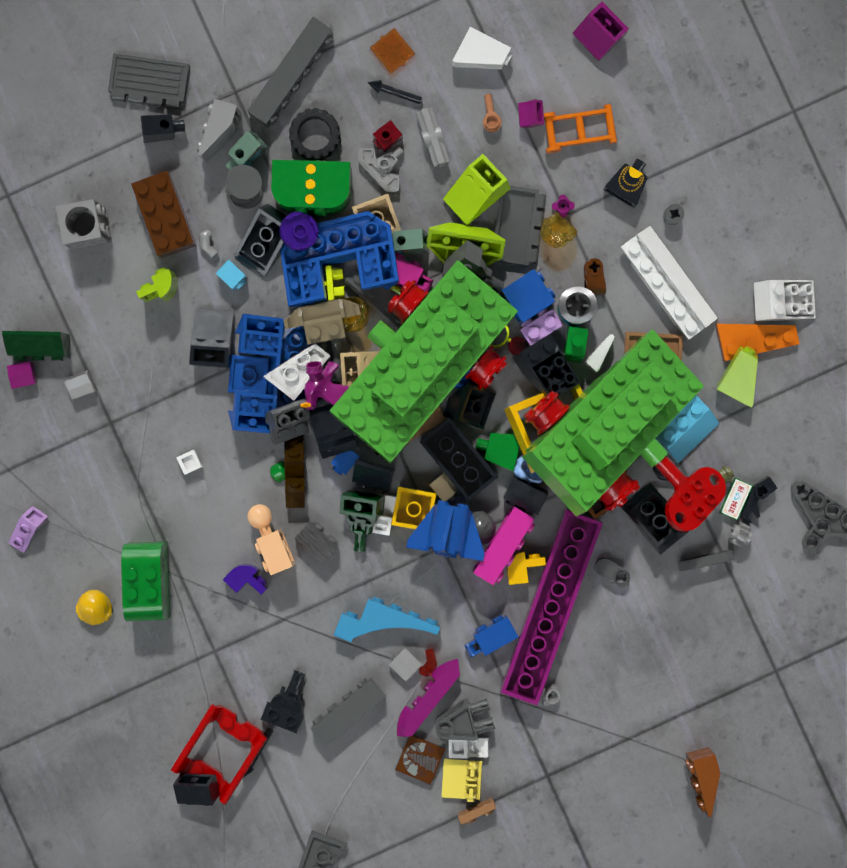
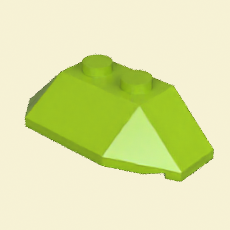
(448, 237)

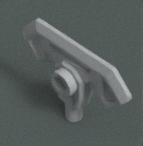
(381, 167)

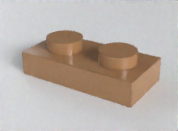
(483, 808)

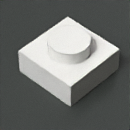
(189, 462)

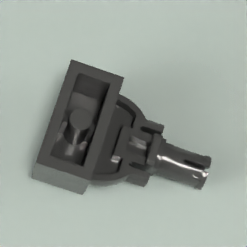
(471, 257)

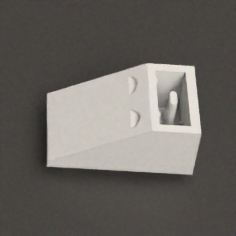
(784, 300)

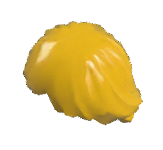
(94, 607)

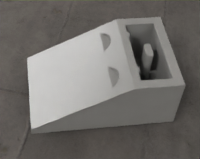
(220, 128)

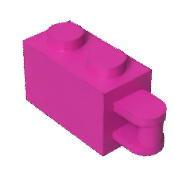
(411, 272)

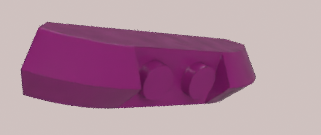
(412, 718)

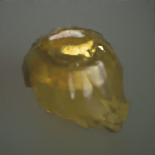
(557, 231)
(357, 322)

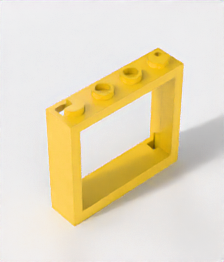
(516, 423)

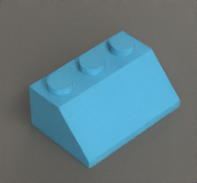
(687, 429)

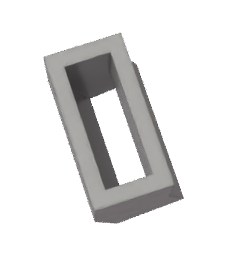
(80, 385)
(405, 664)

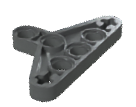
(818, 513)

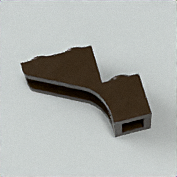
(294, 472)

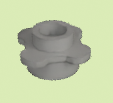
(555, 695)

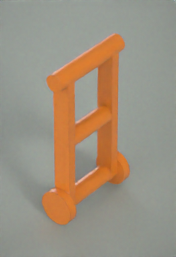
(550, 117)

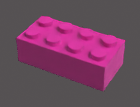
(503, 544)

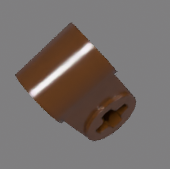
(594, 280)

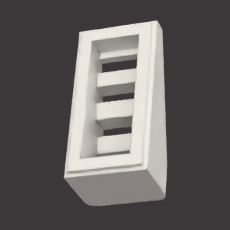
(597, 357)

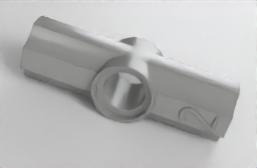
(433, 137)

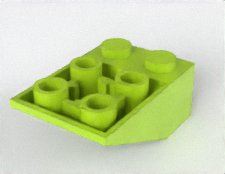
(476, 190)

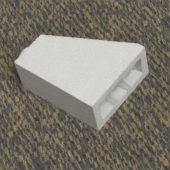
(481, 52)

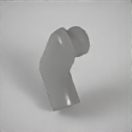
(204, 243)

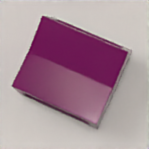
(531, 114)
(21, 374)

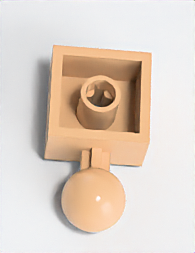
(271, 544)

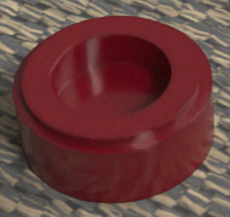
(516, 345)

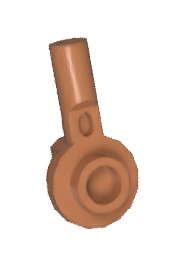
(491, 121)

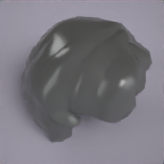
(485, 526)

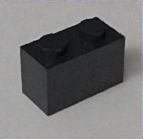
(525, 495)
(196, 789)

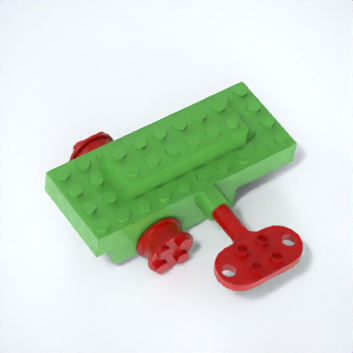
(614, 421)

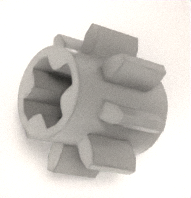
(740, 534)

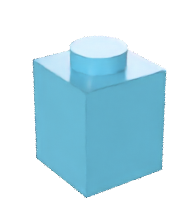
(232, 275)

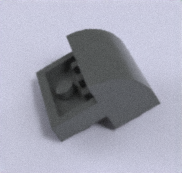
(287, 422)

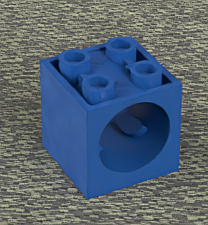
(528, 296)

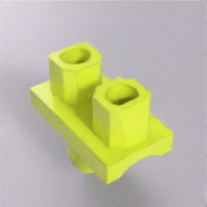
(334, 274)

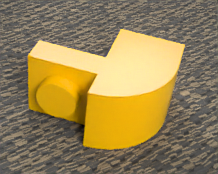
(518, 569)

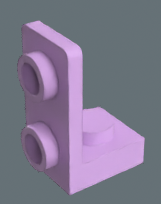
(26, 528)

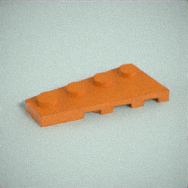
(758, 337)

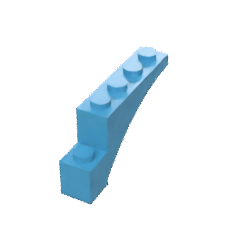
(381, 616)

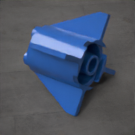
(448, 533)

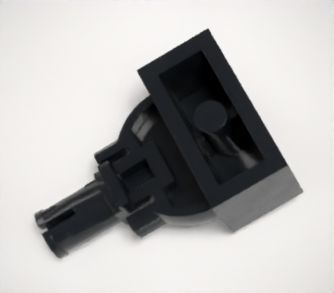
(285, 709)

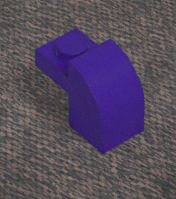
(245, 573)

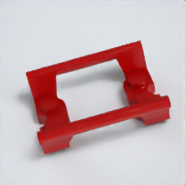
(241, 731)

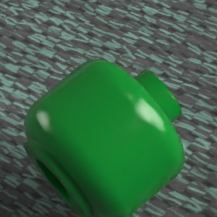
(278, 471)

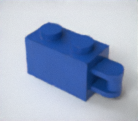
(492, 636)

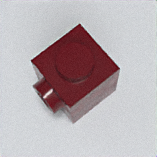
(387, 136)

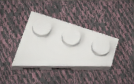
(292, 375)

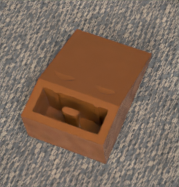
(705, 778)

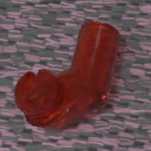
(430, 665)

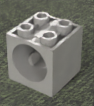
(67, 217)

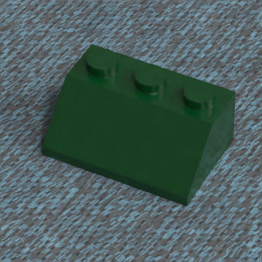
(36, 345)

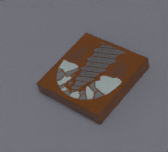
(420, 759)

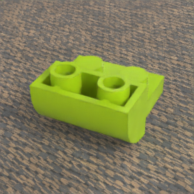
(164, 286)

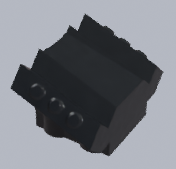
(329, 432)

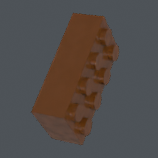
(163, 214)

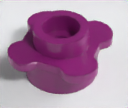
(568, 206)

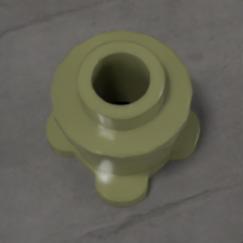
(726, 473)

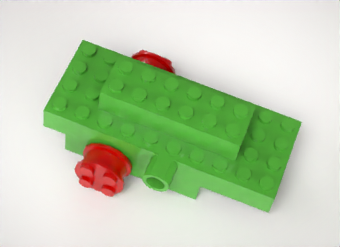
(425, 359)

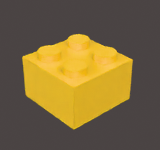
(412, 507)

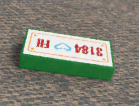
(735, 499)

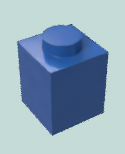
(344, 462)

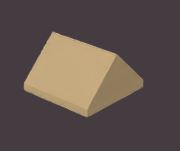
(381, 208)

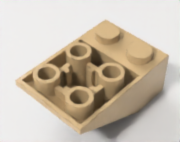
(354, 364)

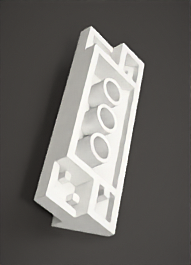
(668, 283)

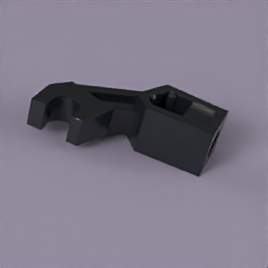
(751, 503)

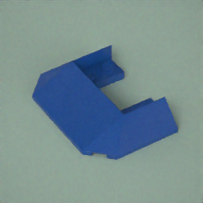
(340, 241)
(268, 338)

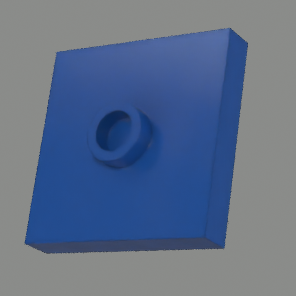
(247, 374)

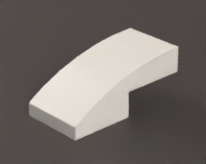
(384, 522)
(469, 748)

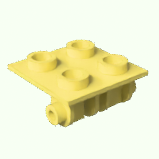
(461, 779)

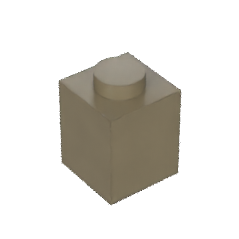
(444, 488)

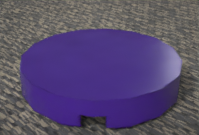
(298, 231)

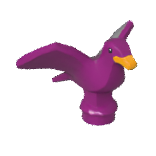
(320, 385)

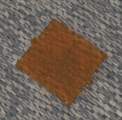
(392, 50)

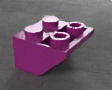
(600, 31)

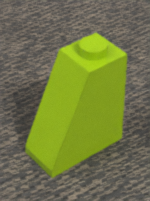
(740, 376)

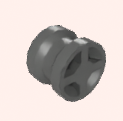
(671, 217)

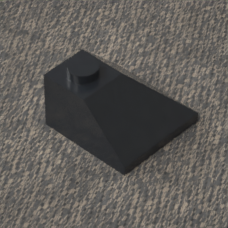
(470, 405)

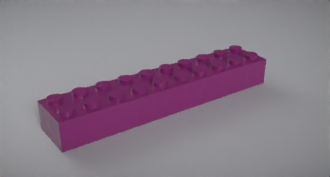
(550, 607)

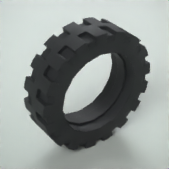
(300, 120)

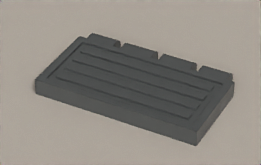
(148, 79)
(516, 223)

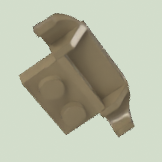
(322, 320)

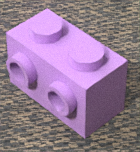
(541, 327)

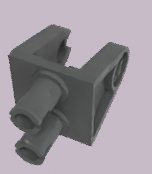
(461, 721)

